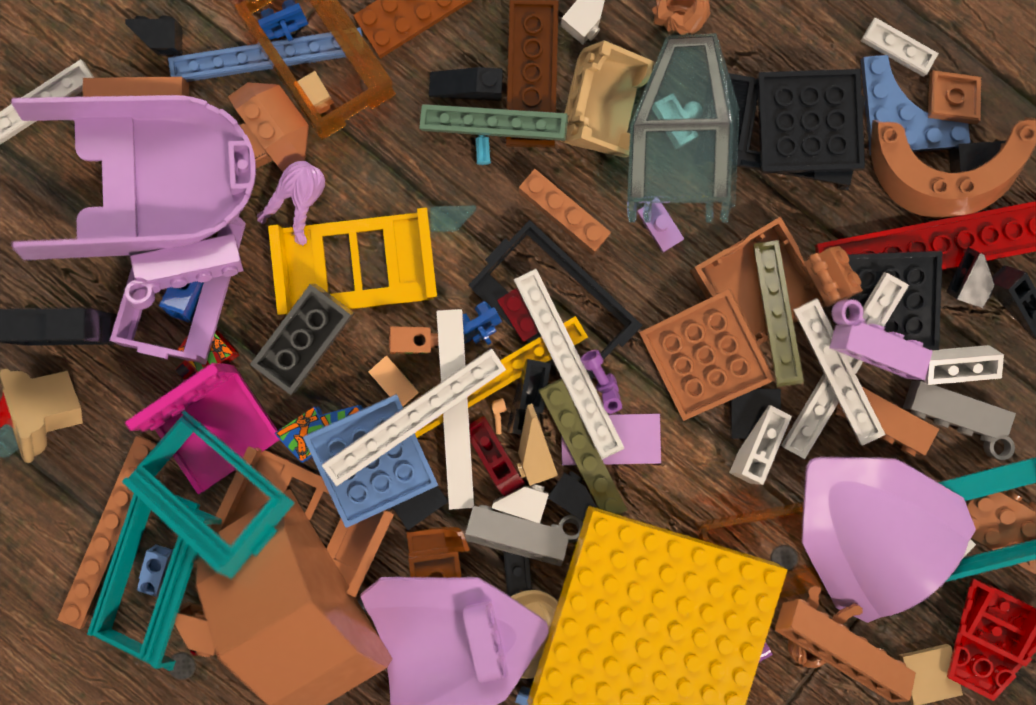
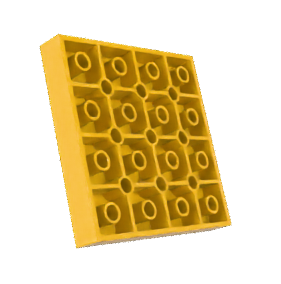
(655, 619)

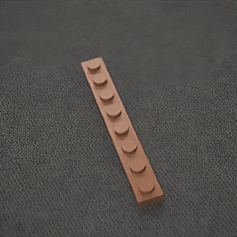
(103, 543)

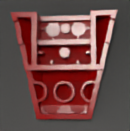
(992, 640)

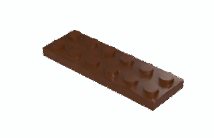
(532, 62)

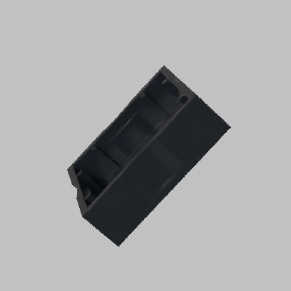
(56, 326)

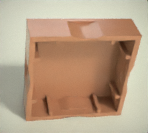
(737, 270)

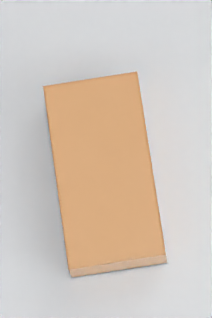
(393, 380)

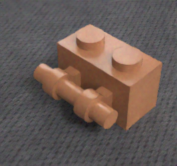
(833, 275)

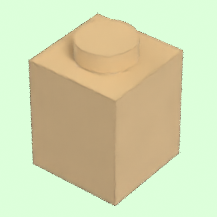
(316, 92)

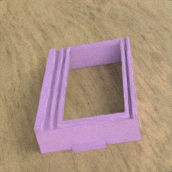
(204, 320)

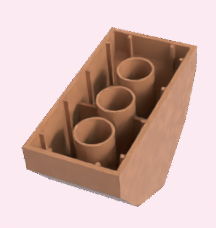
(288, 617)

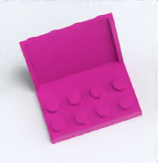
(223, 405)

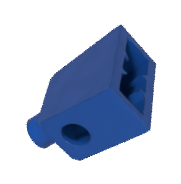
(182, 301)

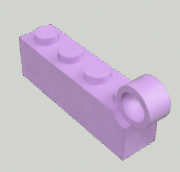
(182, 266)
(876, 346)

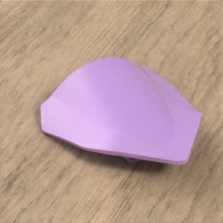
(881, 532)
(452, 639)

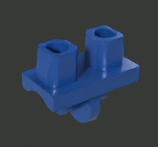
(282, 22)
(481, 326)

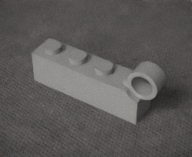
(964, 413)
(519, 535)

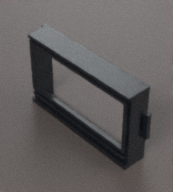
(490, 290)

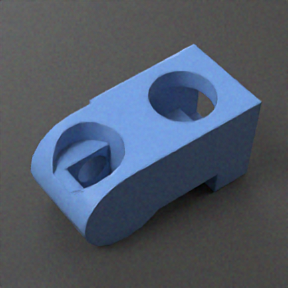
(154, 570)

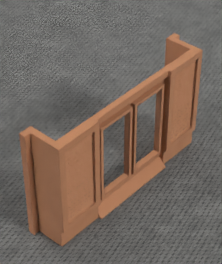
(349, 547)

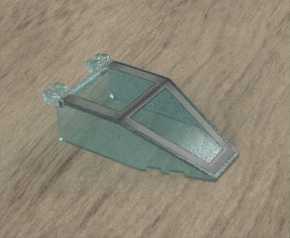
(685, 130)

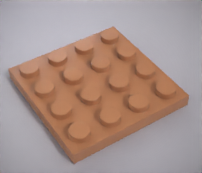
(707, 355)

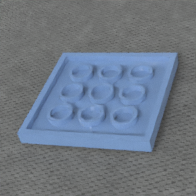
(382, 483)

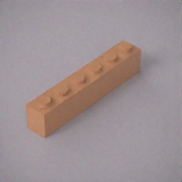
(845, 651)

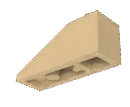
(533, 451)

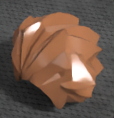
(681, 15)

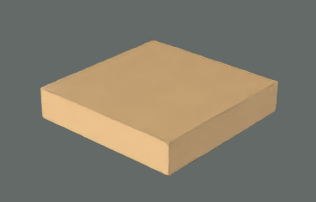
(931, 674)

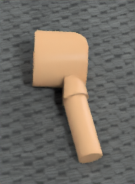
(498, 407)

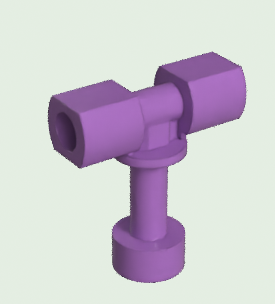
(606, 383)

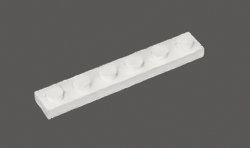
(838, 372)

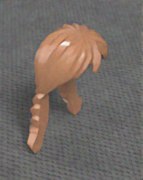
(803, 656)

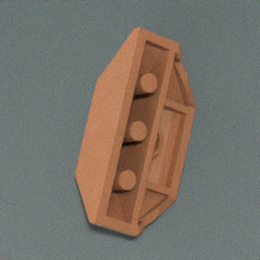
(273, 121)

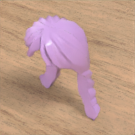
(304, 185)

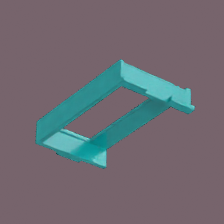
(988, 483)
(186, 523)
(170, 595)

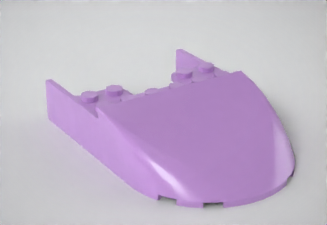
(167, 172)

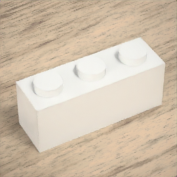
(964, 365)

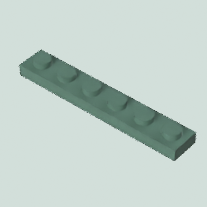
(494, 122)

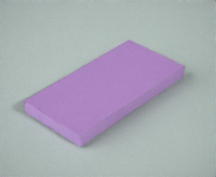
(638, 435)

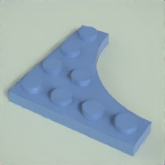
(889, 104)

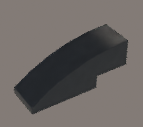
(532, 379)

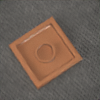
(954, 97)

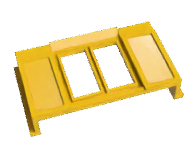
(406, 251)

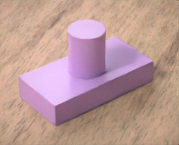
(661, 227)

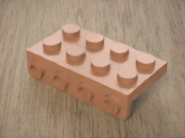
(1004, 521)

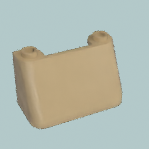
(604, 97)

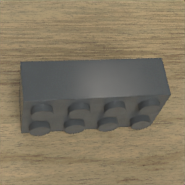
(302, 338)

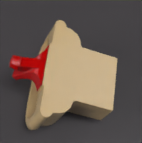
(36, 408)

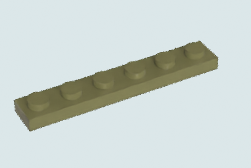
(777, 314)
(582, 447)

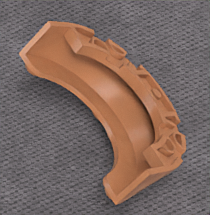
(943, 193)

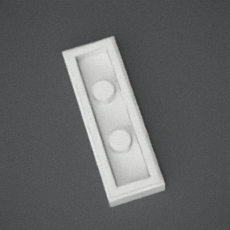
(899, 47)

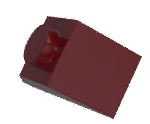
(494, 457)

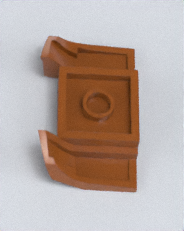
(436, 552)

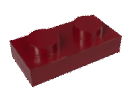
(518, 314)

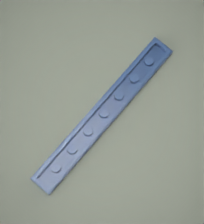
(251, 58)

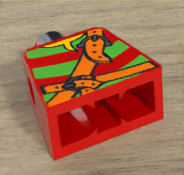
(220, 352)

